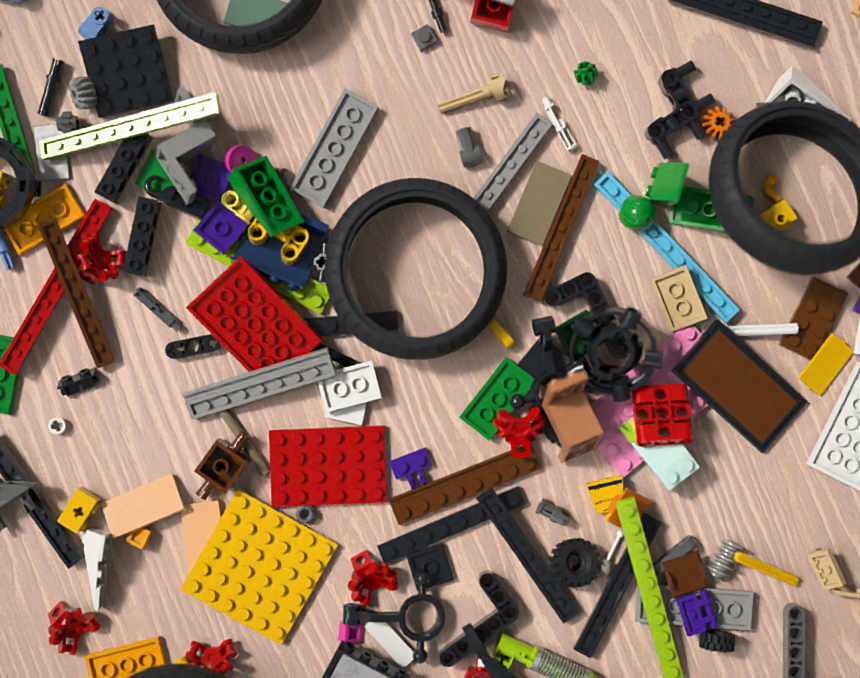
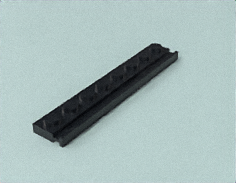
(761, 18)

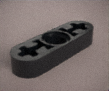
(206, 338)

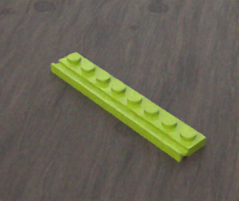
(313, 296)

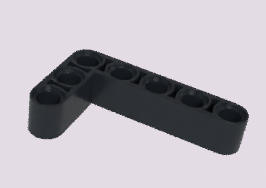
(586, 292)
(483, 624)

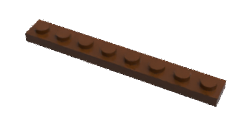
(561, 228)
(76, 292)

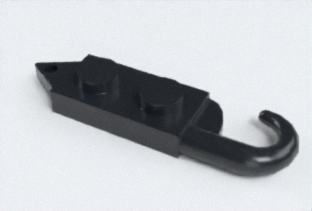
(172, 198)

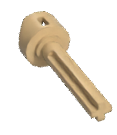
(495, 88)

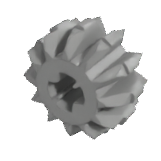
(83, 92)

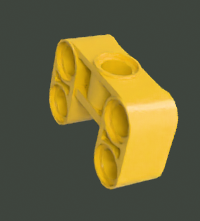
(287, 236)

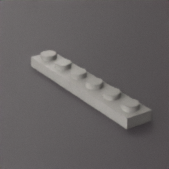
(512, 161)

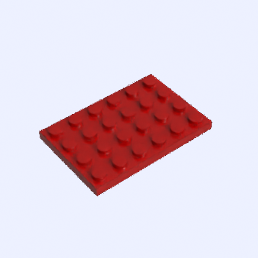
(252, 318)
(327, 466)

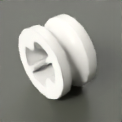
(59, 420)

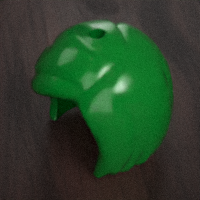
(637, 213)

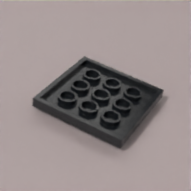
(126, 70)

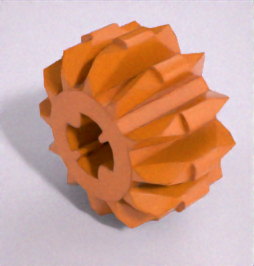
(713, 117)

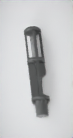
(157, 309)

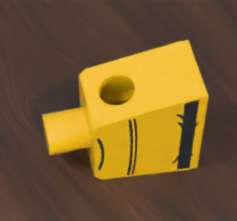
(603, 491)

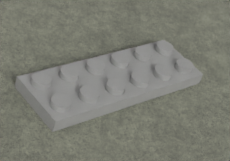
(334, 148)
(731, 606)

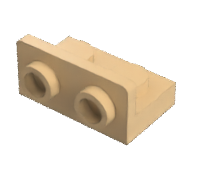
(826, 568)

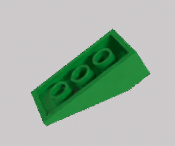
(265, 196)
(696, 210)

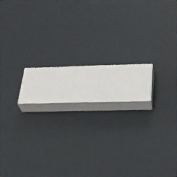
(391, 642)

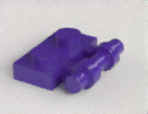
(691, 615)

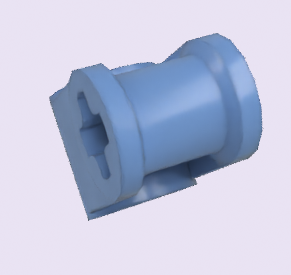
(94, 25)

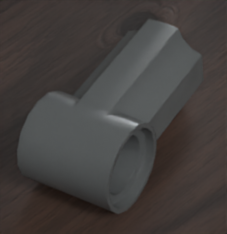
(468, 151)

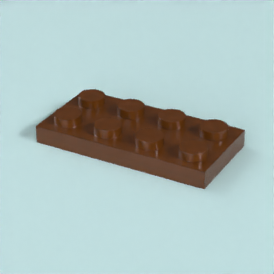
(814, 318)

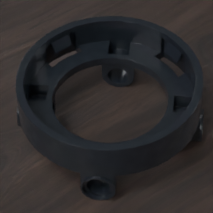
(26, 188)

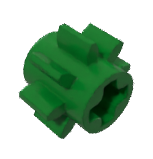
(586, 73)

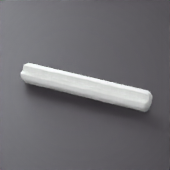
(764, 329)

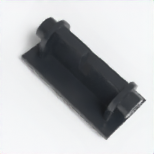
(69, 384)

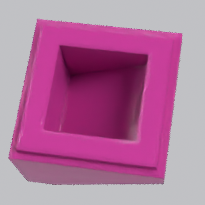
(350, 633)

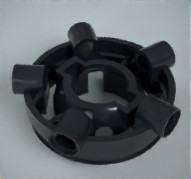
(622, 385)

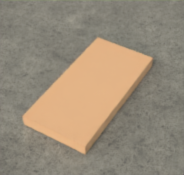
(143, 506)
(198, 524)

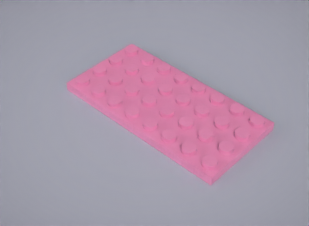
(613, 414)

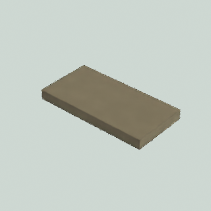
(539, 203)

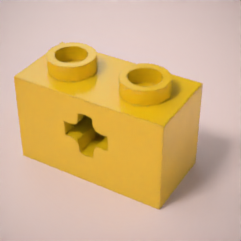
(70, 516)

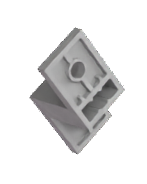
(184, 147)

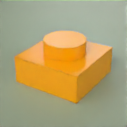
(139, 538)

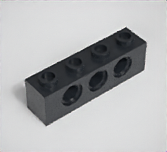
(122, 167)
(142, 236)

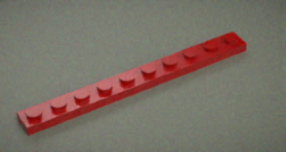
(51, 292)

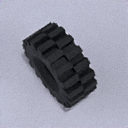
(587, 558)

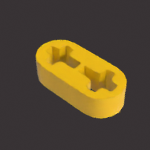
(501, 334)

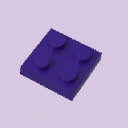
(210, 177)
(220, 228)

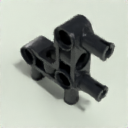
(679, 99)

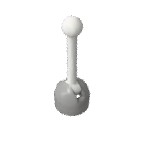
(606, 565)

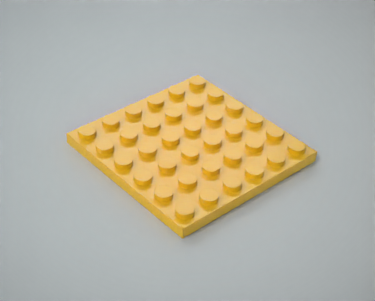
(259, 566)

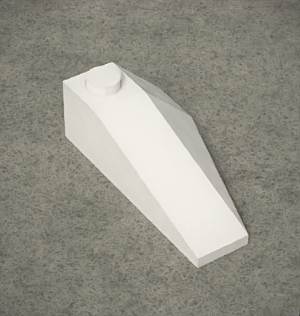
(798, 87)
(97, 555)

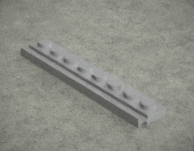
(259, 383)

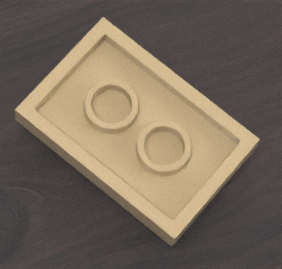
(678, 298)

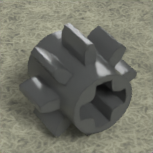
(67, 122)

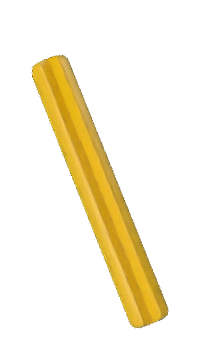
(766, 568)

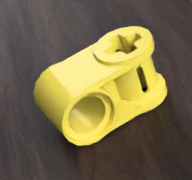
(238, 207)

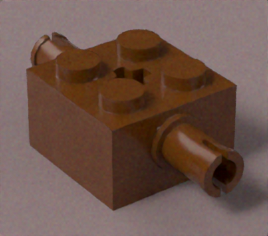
(234, 462)

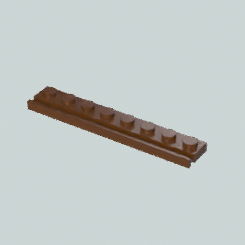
(462, 484)

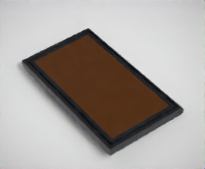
(739, 385)

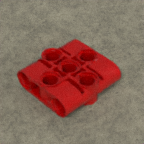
(677, 427)

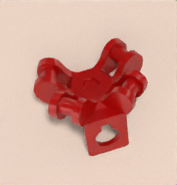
(98, 259)
(519, 430)
(370, 577)
(70, 626)
(213, 656)

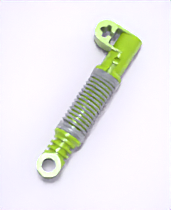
(537, 659)

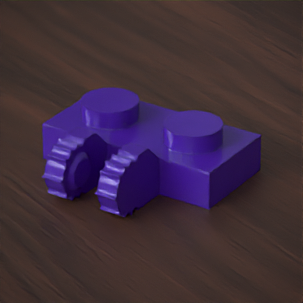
(409, 464)

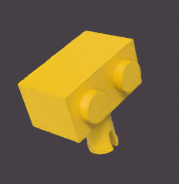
(779, 215)

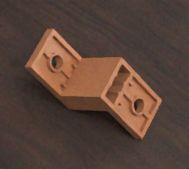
(572, 416)

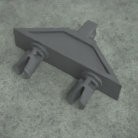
(16, 490)

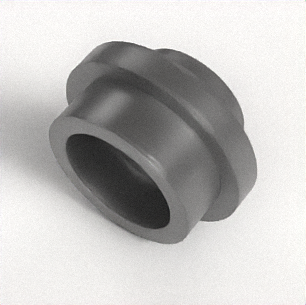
(301, 518)

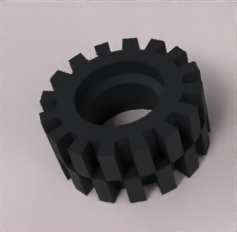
(717, 641)

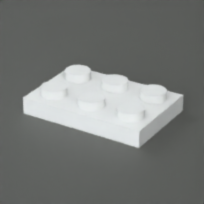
(350, 387)

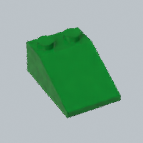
(666, 183)

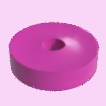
(237, 152)

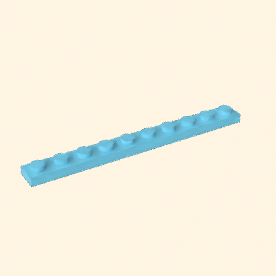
(672, 252)

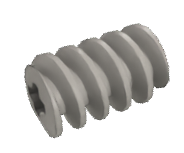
(724, 559)

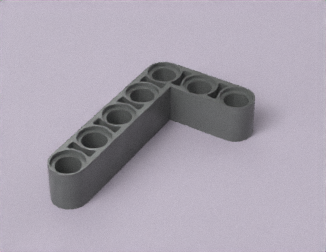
(790, 642)

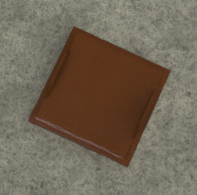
(685, 574)

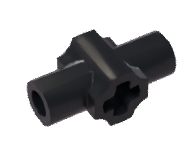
(318, 263)

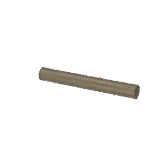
(249, 447)

